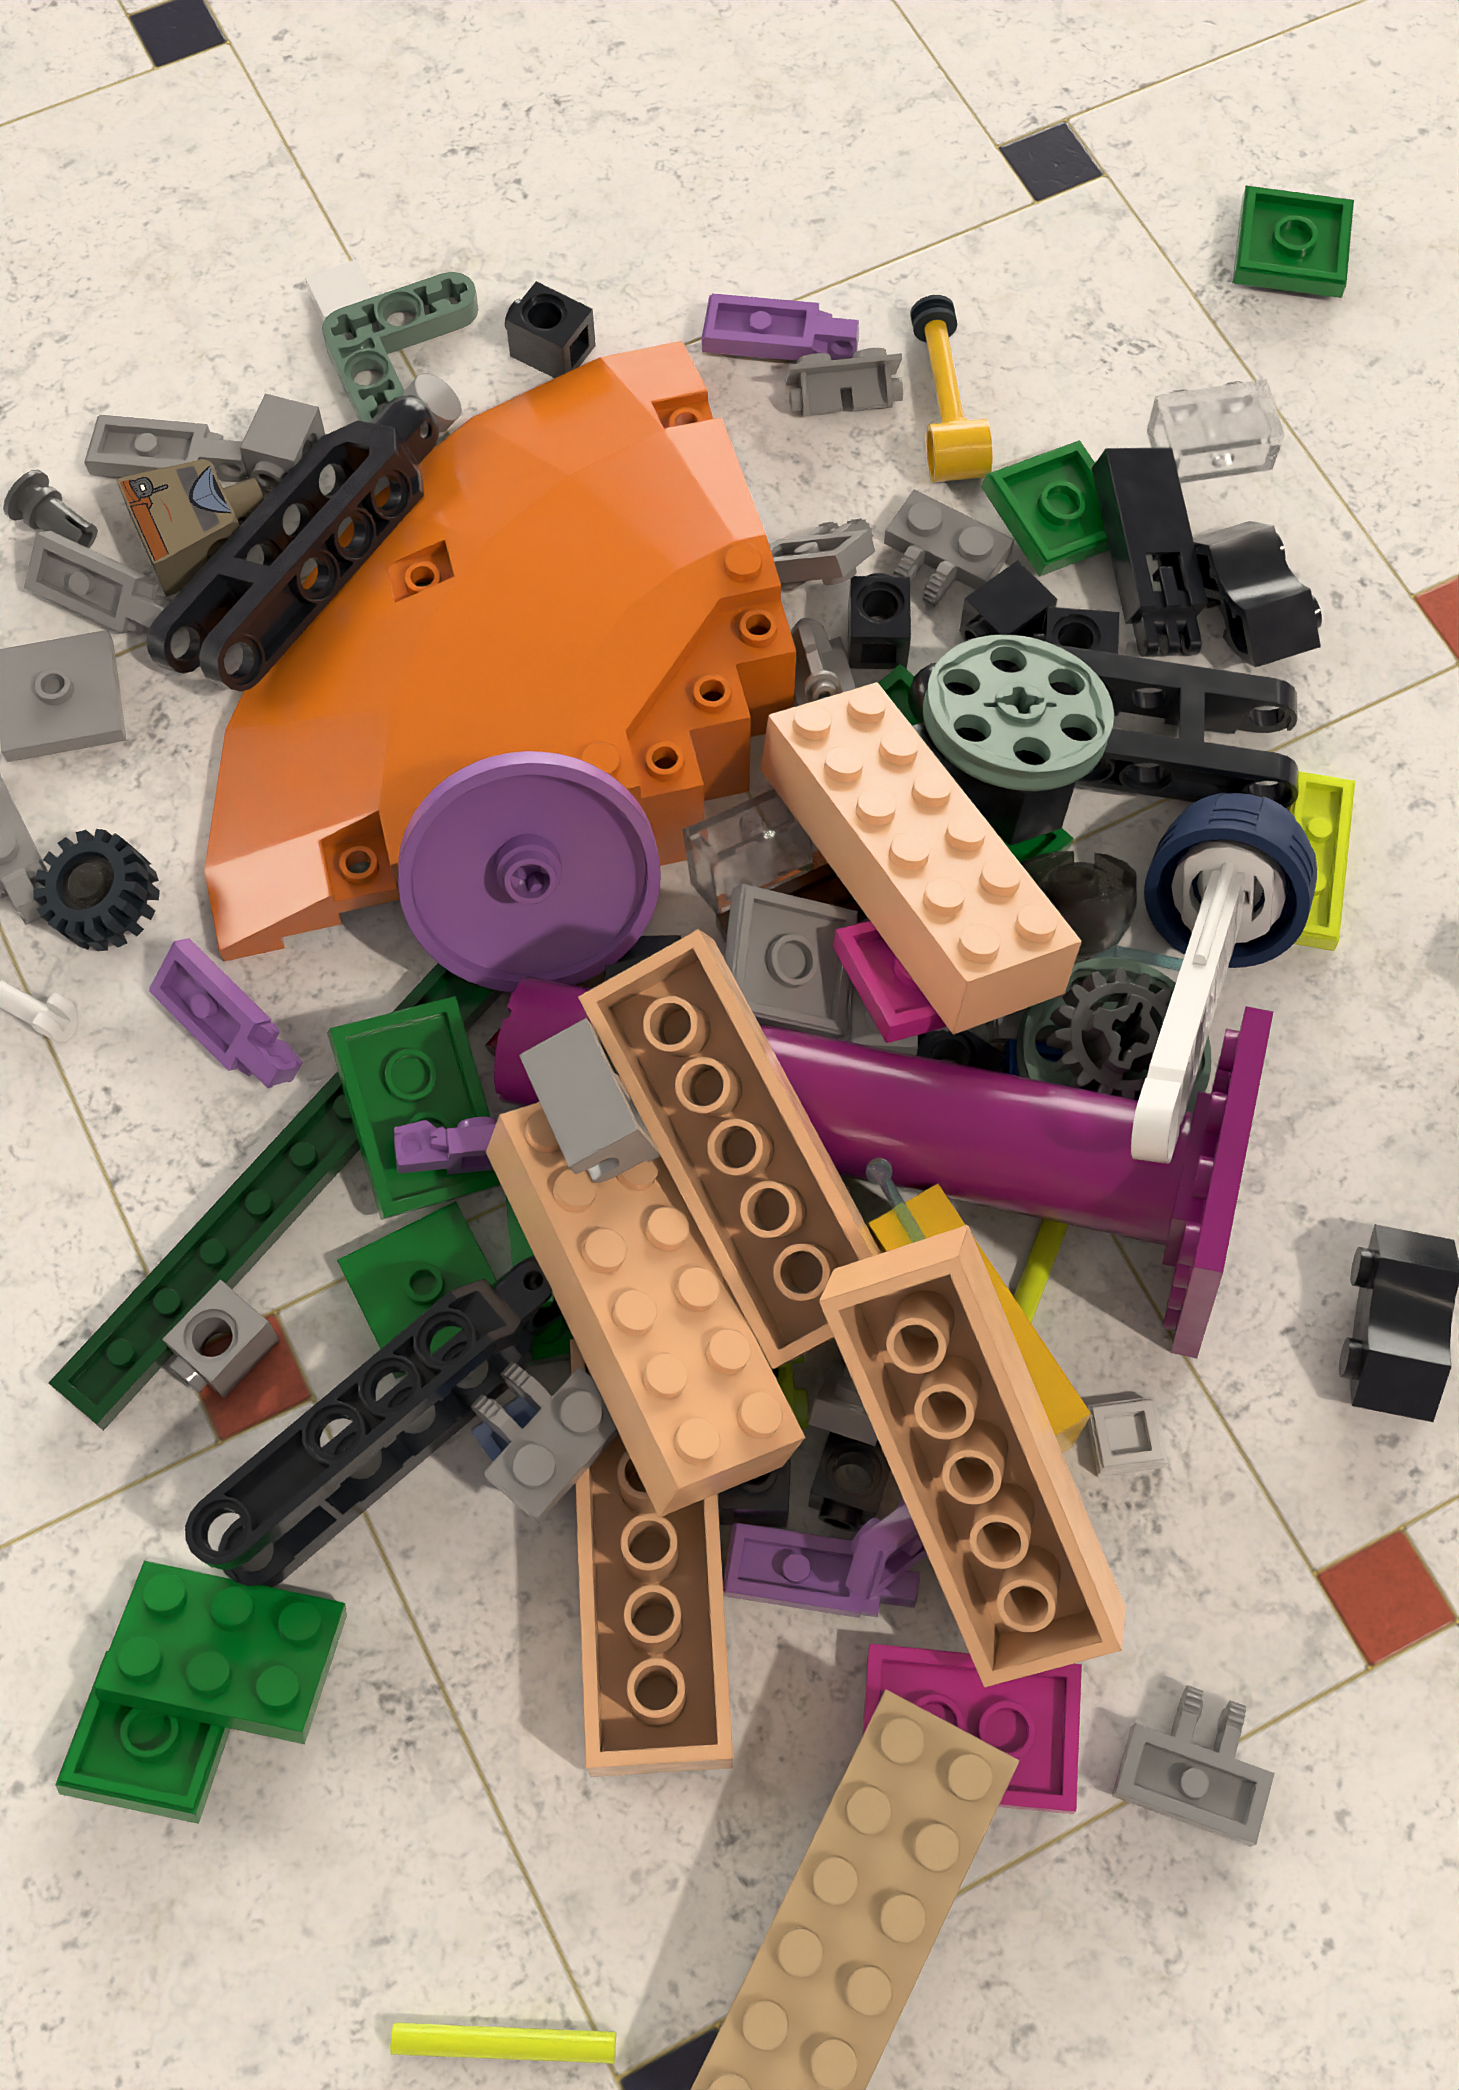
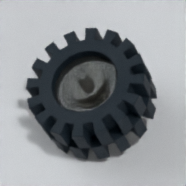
(96, 890)

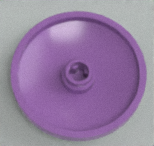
(528, 870)

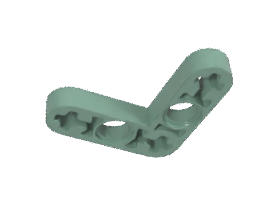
(370, 349)

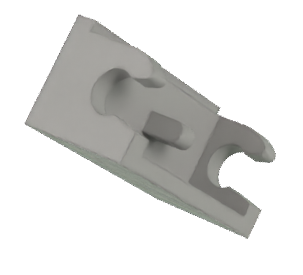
(588, 1104)

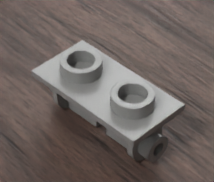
(823, 379)
(820, 663)

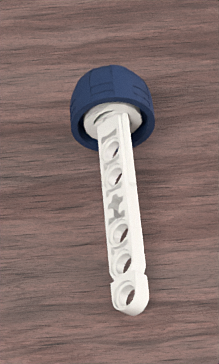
(1245, 886)

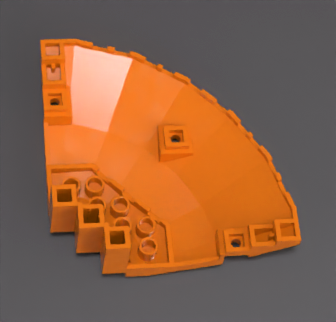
(582, 604)

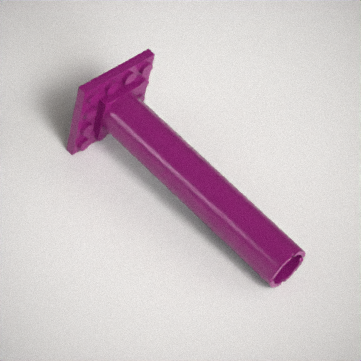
(999, 1137)

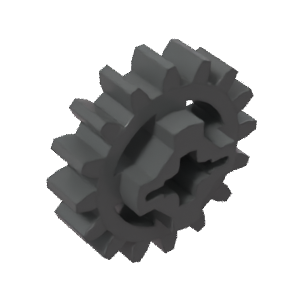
(1089, 1036)

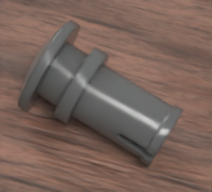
(43, 508)

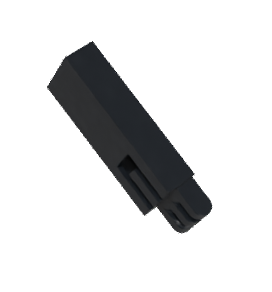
(1144, 517)

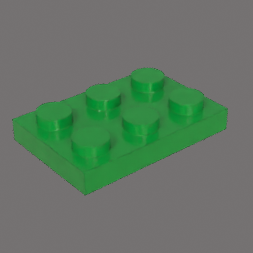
(406, 1072)
(222, 1652)

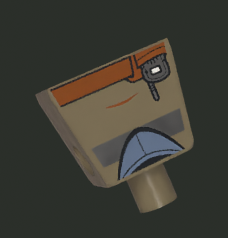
(185, 516)

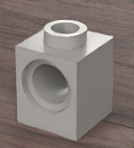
(279, 438)
(217, 1313)

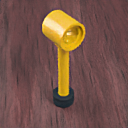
(957, 445)

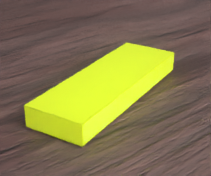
(1325, 816)

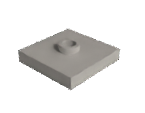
(59, 696)
(787, 960)

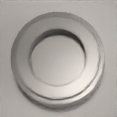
(438, 396)

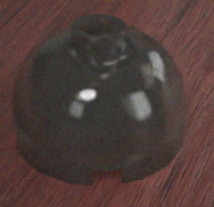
(1091, 897)

